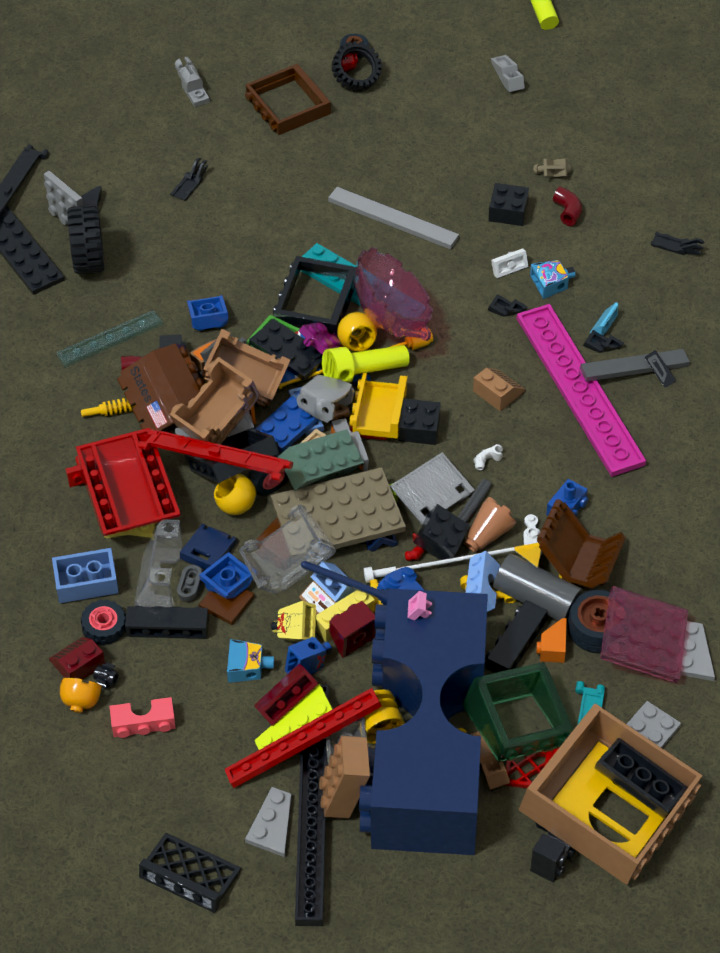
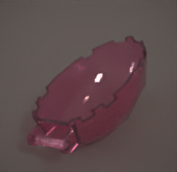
(392, 296)

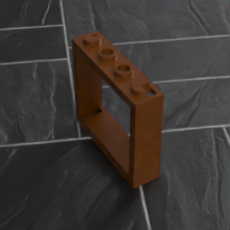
(280, 78)

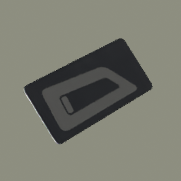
(660, 368)

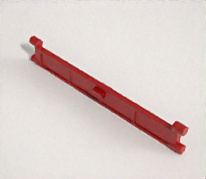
(217, 452)

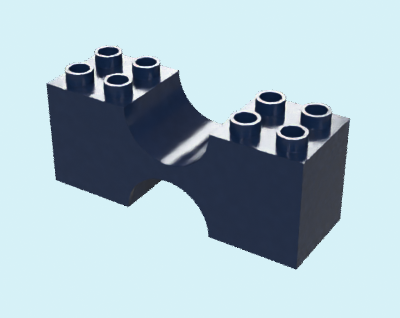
(426, 770)

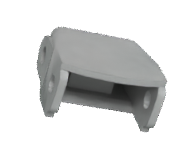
(321, 394)

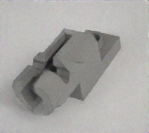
(192, 82)

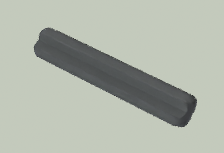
(475, 500)

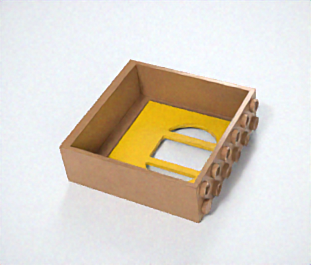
(569, 811)

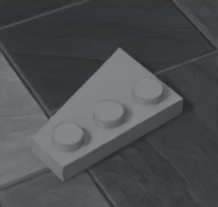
(696, 656)
(271, 823)

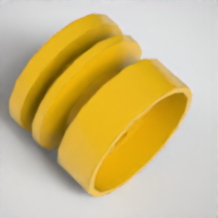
(385, 717)

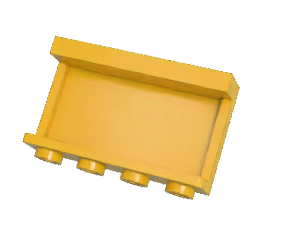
(378, 407)

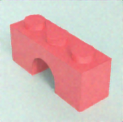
(127, 723)

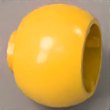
(356, 332)
(235, 494)

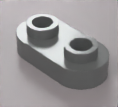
(189, 584)

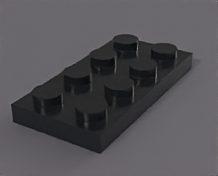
(281, 341)

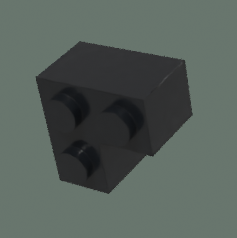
(550, 856)

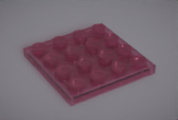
(644, 634)

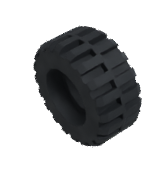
(85, 239)

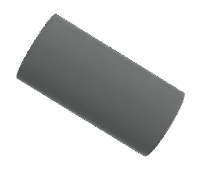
(527, 582)

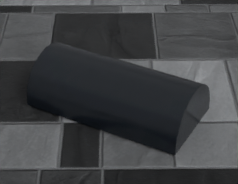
(641, 777)

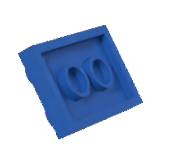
(287, 424)

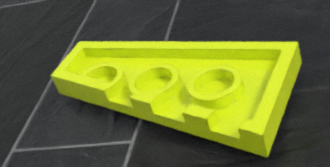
(306, 710)

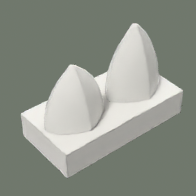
(509, 263)

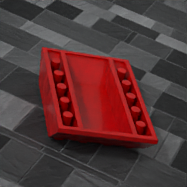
(126, 483)

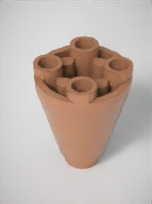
(489, 525)

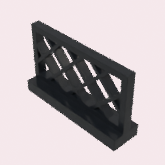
(180, 883)

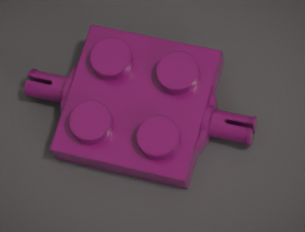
(318, 337)

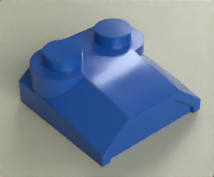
(208, 313)
(227, 576)
(400, 579)

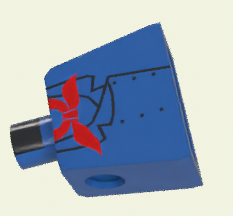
(309, 654)

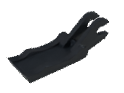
(190, 180)
(676, 245)

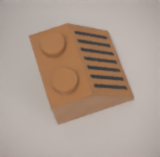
(496, 388)

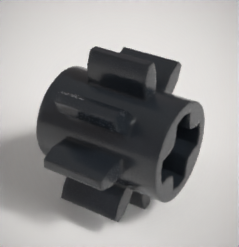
(106, 675)

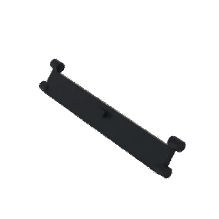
(18, 173)

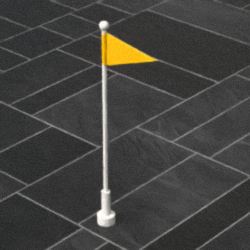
(530, 552)

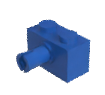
(572, 494)

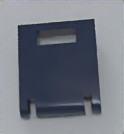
(209, 543)

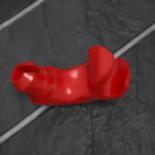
(415, 553)

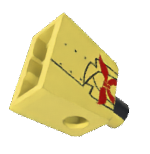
(296, 622)

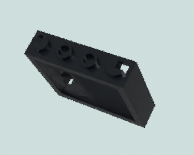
(321, 267)
(217, 471)

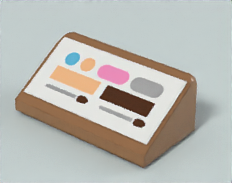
(316, 595)

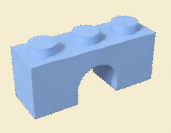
(481, 572)

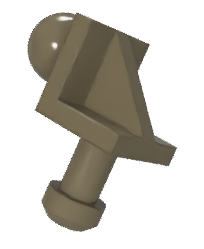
(553, 168)

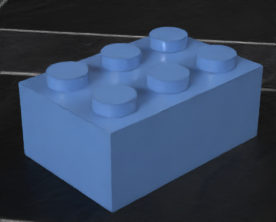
(85, 575)

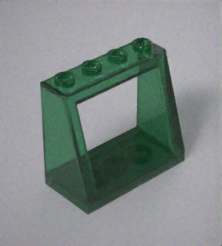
(512, 685)

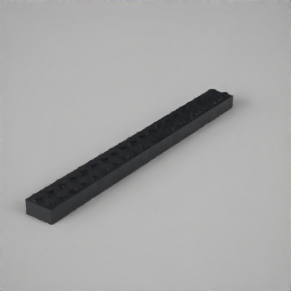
(311, 836)

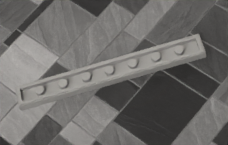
(393, 218)

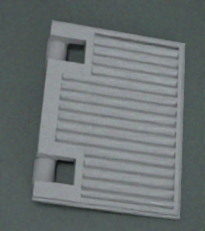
(432, 485)

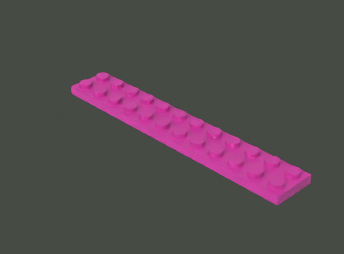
(584, 398)

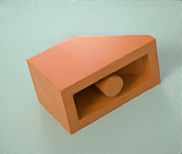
(553, 643)

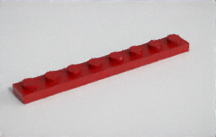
(302, 738)

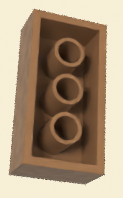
(344, 776)

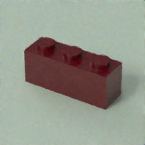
(285, 694)

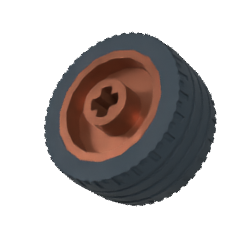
(588, 620)

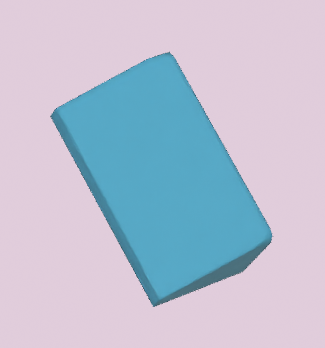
(606, 319)

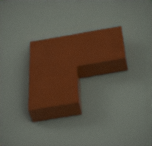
(227, 609)

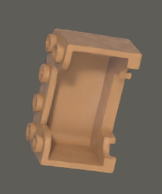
(253, 363)
(217, 405)

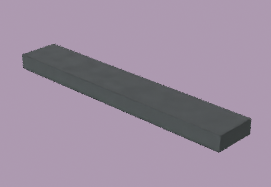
(631, 365)

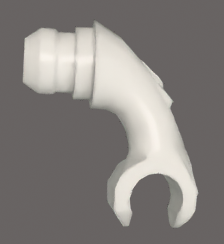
(493, 452)

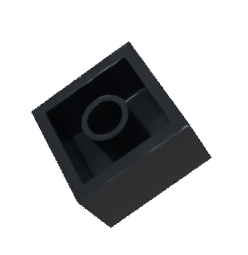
(508, 204)
(419, 421)
(441, 533)

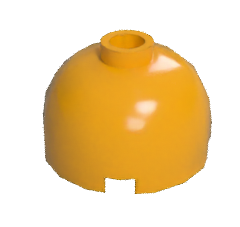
(79, 694)

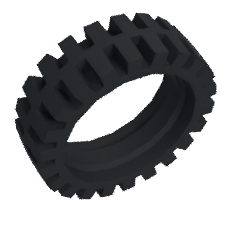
(350, 82)

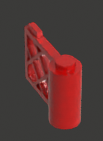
(524, 781)

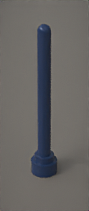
(382, 594)

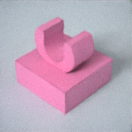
(417, 606)

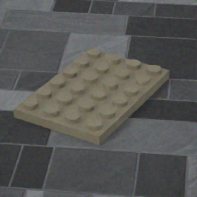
(347, 507)

